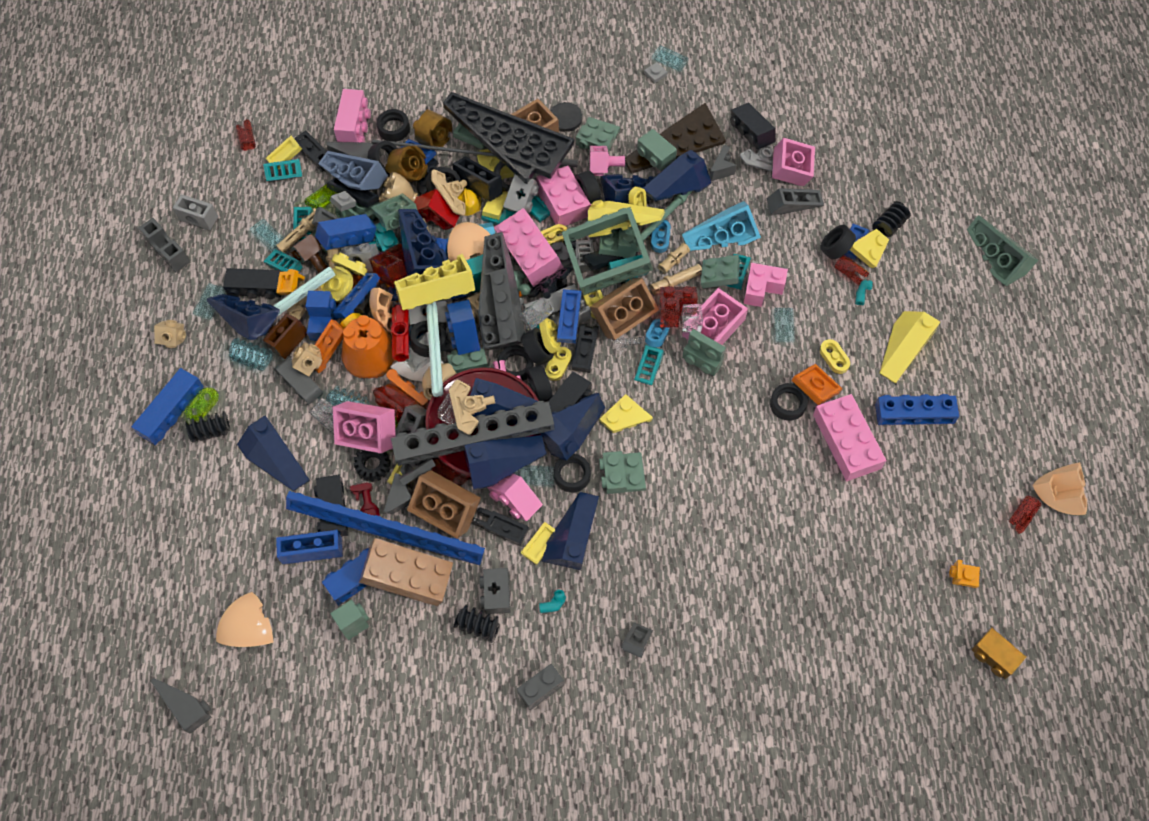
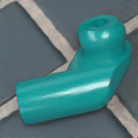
(860, 294)
(555, 604)

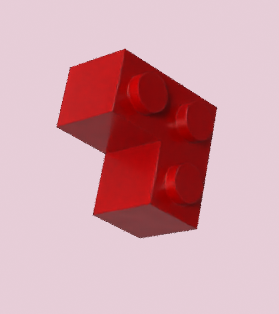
(435, 209)

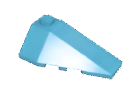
(728, 226)

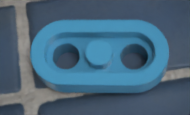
(661, 237)
(656, 335)

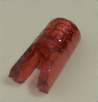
(246, 136)
(849, 267)
(1024, 513)

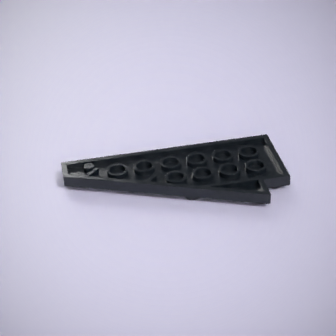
(514, 141)

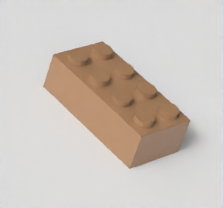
(406, 572)

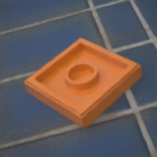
(817, 384)

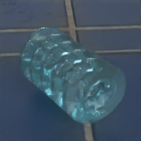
(248, 355)
(336, 397)

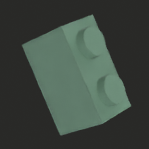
(656, 150)
(350, 619)

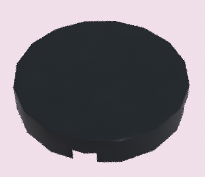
(568, 115)

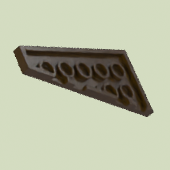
(693, 132)

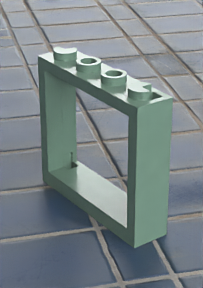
(616, 274)

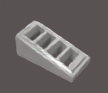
(583, 266)

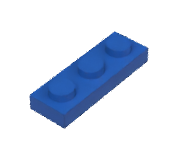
(356, 295)
(569, 316)

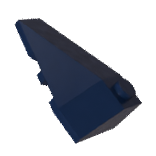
(681, 176)
(418, 245)
(245, 316)
(573, 426)
(570, 539)

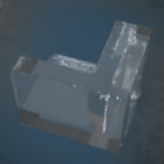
(692, 317)
(446, 411)

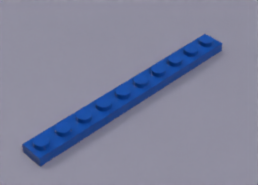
(385, 528)

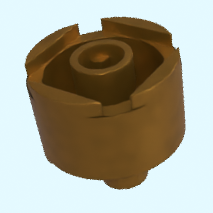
(432, 125)
(407, 162)

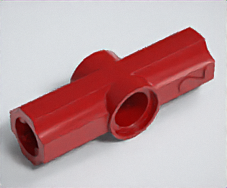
(400, 342)

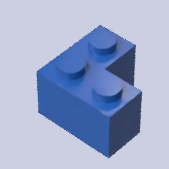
(320, 308)
(462, 324)

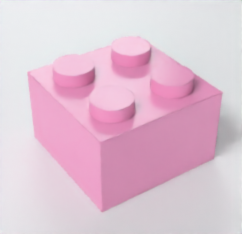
(793, 162)

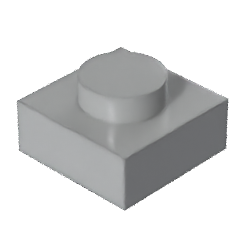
(655, 72)
(343, 201)

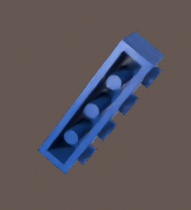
(167, 406)
(916, 410)

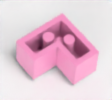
(762, 280)
(517, 495)

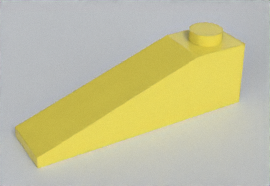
(642, 214)
(906, 341)

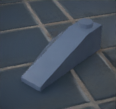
(354, 171)

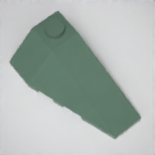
(1006, 256)

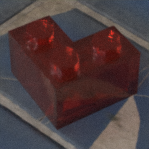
(389, 265)
(671, 302)

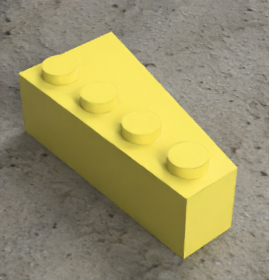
(435, 284)

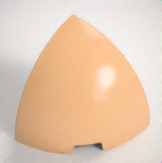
(466, 239)
(380, 306)
(1063, 489)
(244, 624)

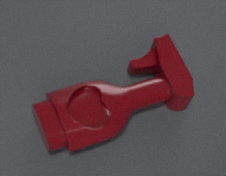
(365, 489)

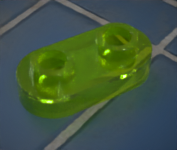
(203, 406)

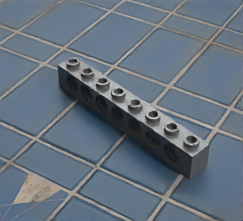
(445, 446)

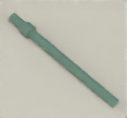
(678, 200)

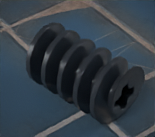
(892, 219)
(208, 428)
(477, 623)

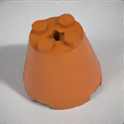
(366, 348)

